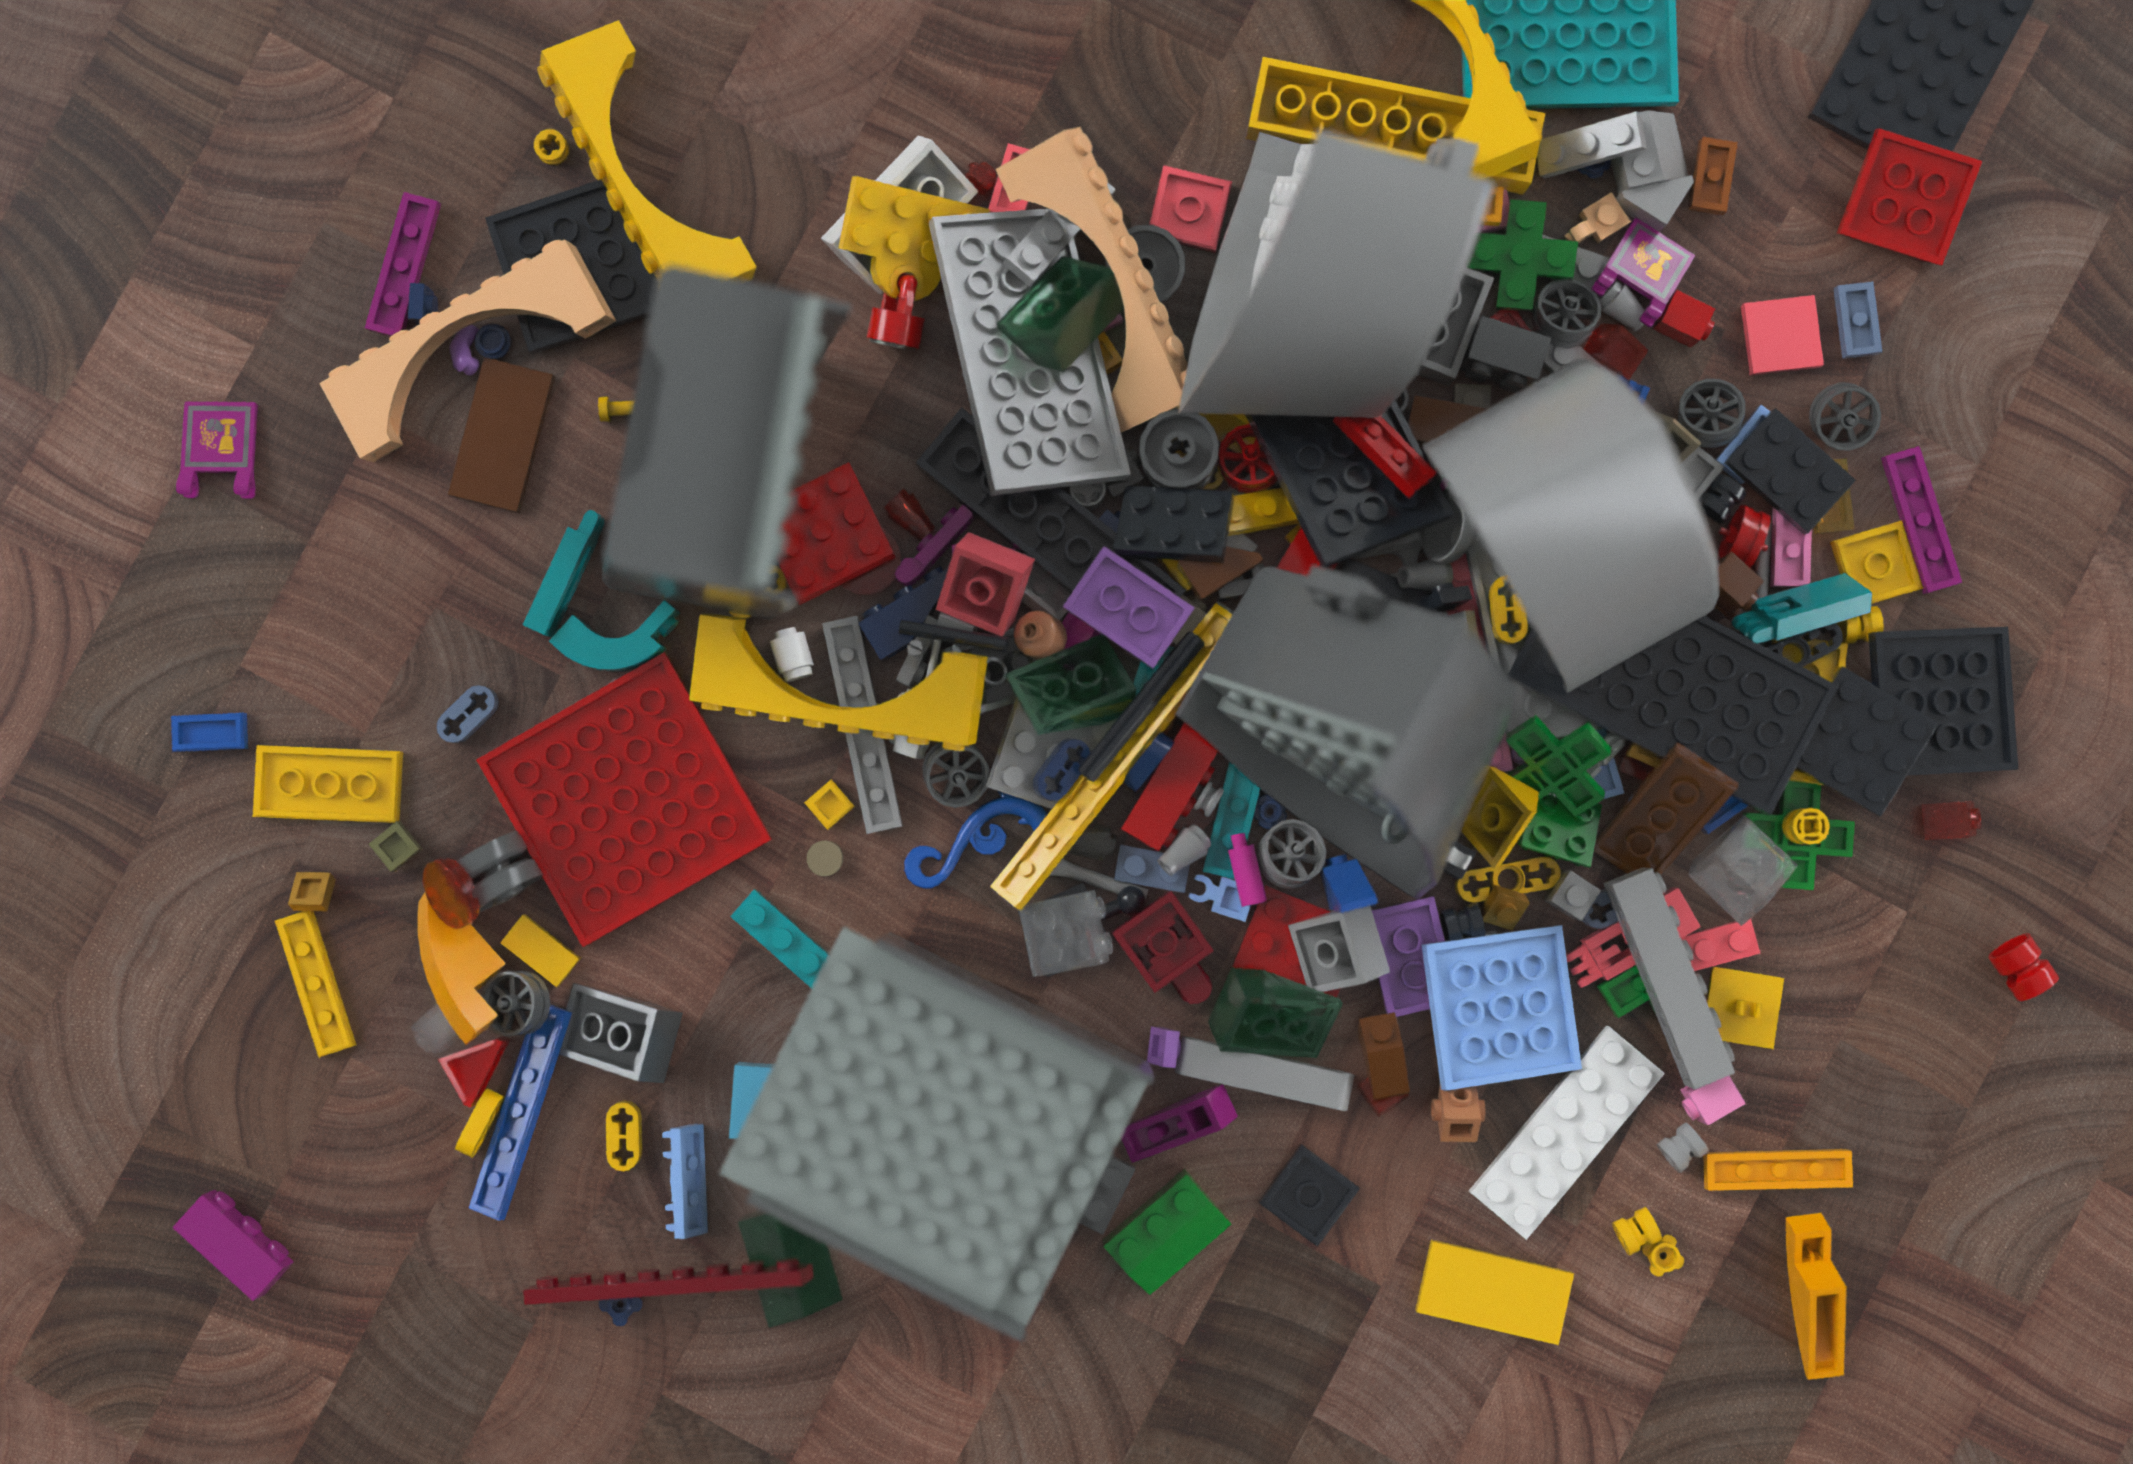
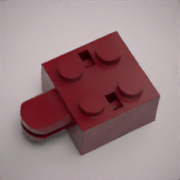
(1167, 948)

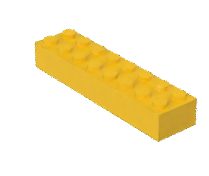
(1301, 99)

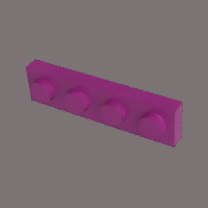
(402, 263)
(1921, 519)

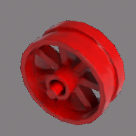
(1249, 459)
(1745, 535)

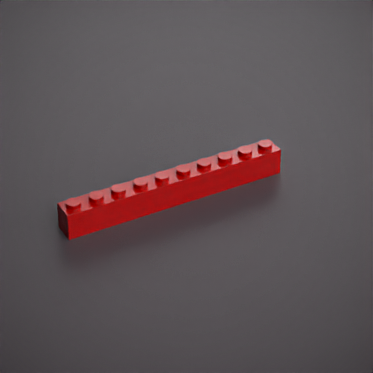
(1189, 759)

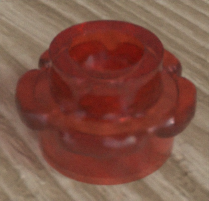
(981, 177)

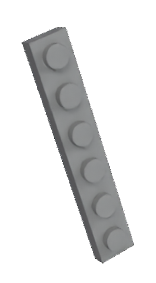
(866, 752)

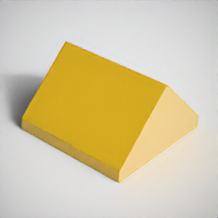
(1499, 815)

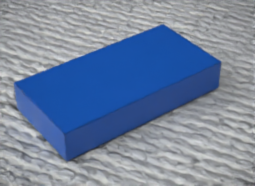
(209, 732)

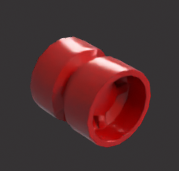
(2025, 970)

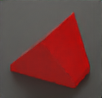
(473, 1068)

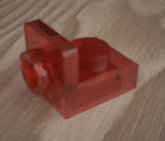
(1616, 349)

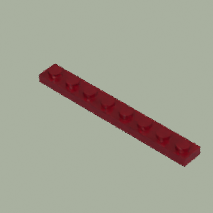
(681, 1281)

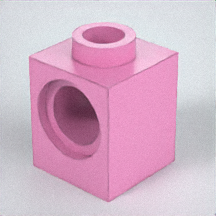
(1712, 1100)

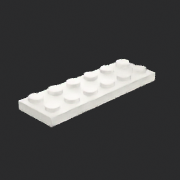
(1566, 1132)

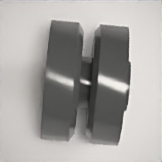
(1164, 257)
(1175, 432)
(496, 875)

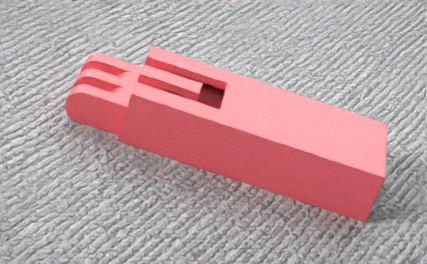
(1612, 961)

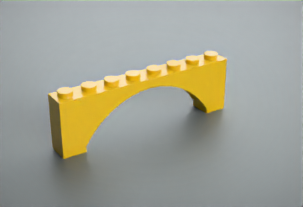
(584, 80)
(1495, 112)
(735, 675)

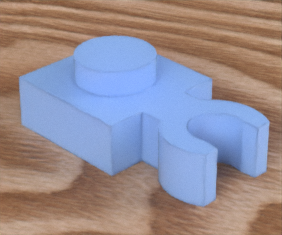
(1224, 898)

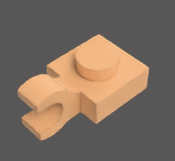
(1599, 220)

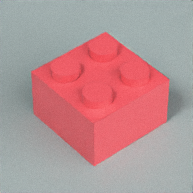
(985, 584)

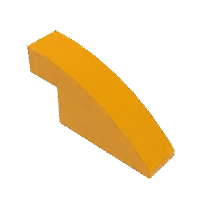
(456, 968)
(1816, 1296)

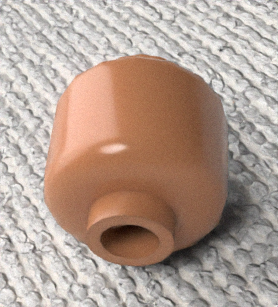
(1039, 635)

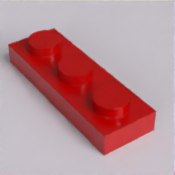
(1388, 452)

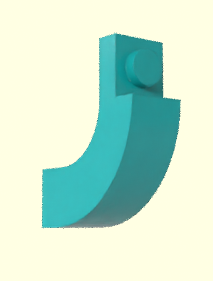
(626, 653)

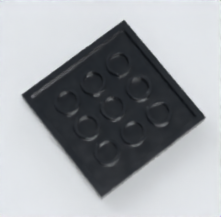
(598, 232)
(1960, 683)

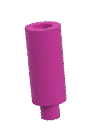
(1246, 871)

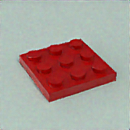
(1909, 197)
(830, 535)
(1268, 939)

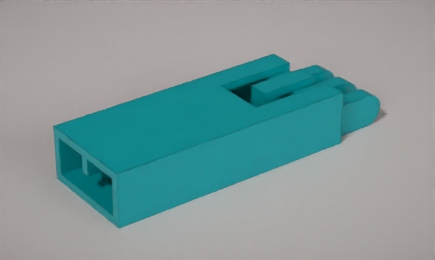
(564, 575)
(1804, 609)

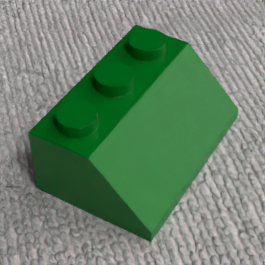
(1166, 1232)

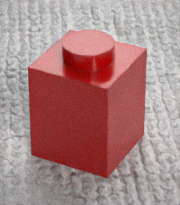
(1685, 319)

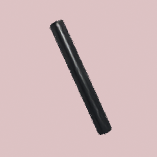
(1141, 706)

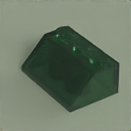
(1063, 312)
(774, 1240)

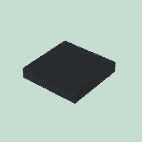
(1309, 1195)

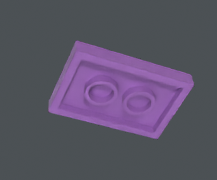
(1128, 607)
(1402, 933)

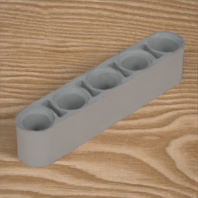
(1265, 1074)

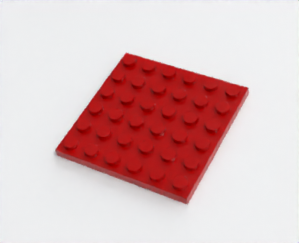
(624, 799)

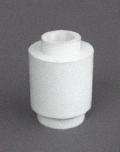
(792, 654)

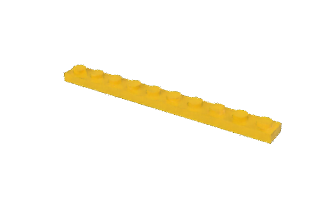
(1086, 798)

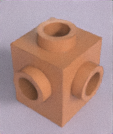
(1458, 1114)

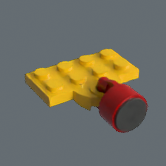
(896, 233)

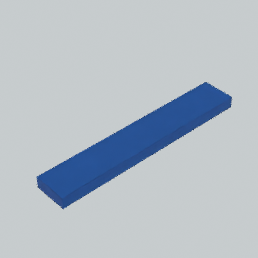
(519, 1116)

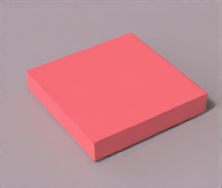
(1191, 207)
(1782, 335)

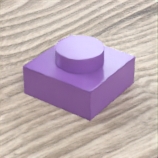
(1164, 1047)

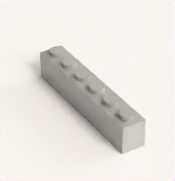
(1670, 978)

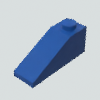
(1346, 884)

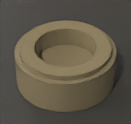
(825, 858)

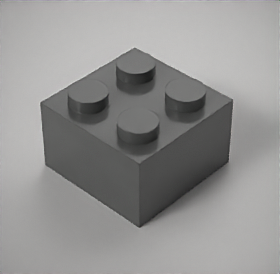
(1504, 355)

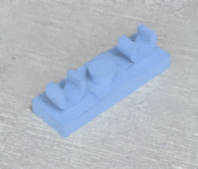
(687, 1181)

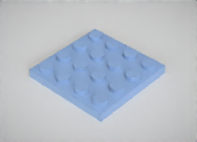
(1501, 1007)

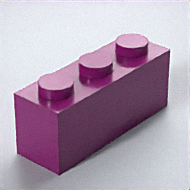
(234, 1244)

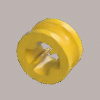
(546, 137)

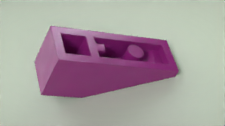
(1179, 1123)

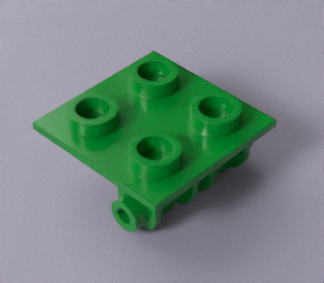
(1561, 834)

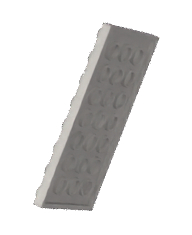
(1030, 420)

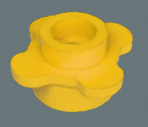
(1672, 1260)

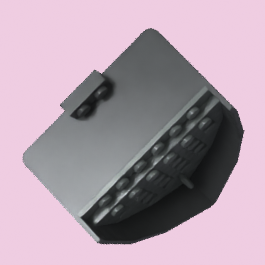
(1355, 716)

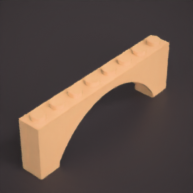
(1068, 180)
(374, 390)

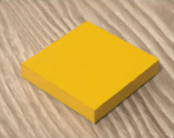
(1879, 561)

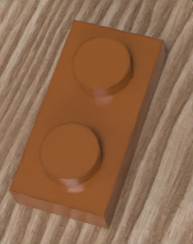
(1712, 176)

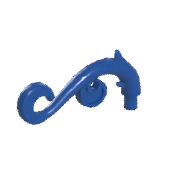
(1030, 814)

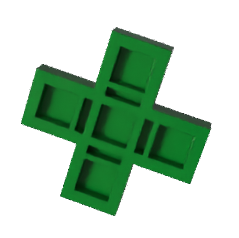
(1523, 255)
(1559, 764)
(1837, 842)

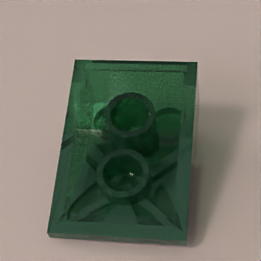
(1073, 687)
(1271, 1015)

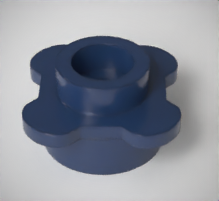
(621, 1314)

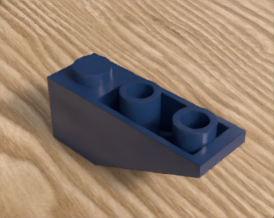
(910, 604)

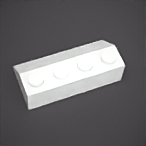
(917, 168)

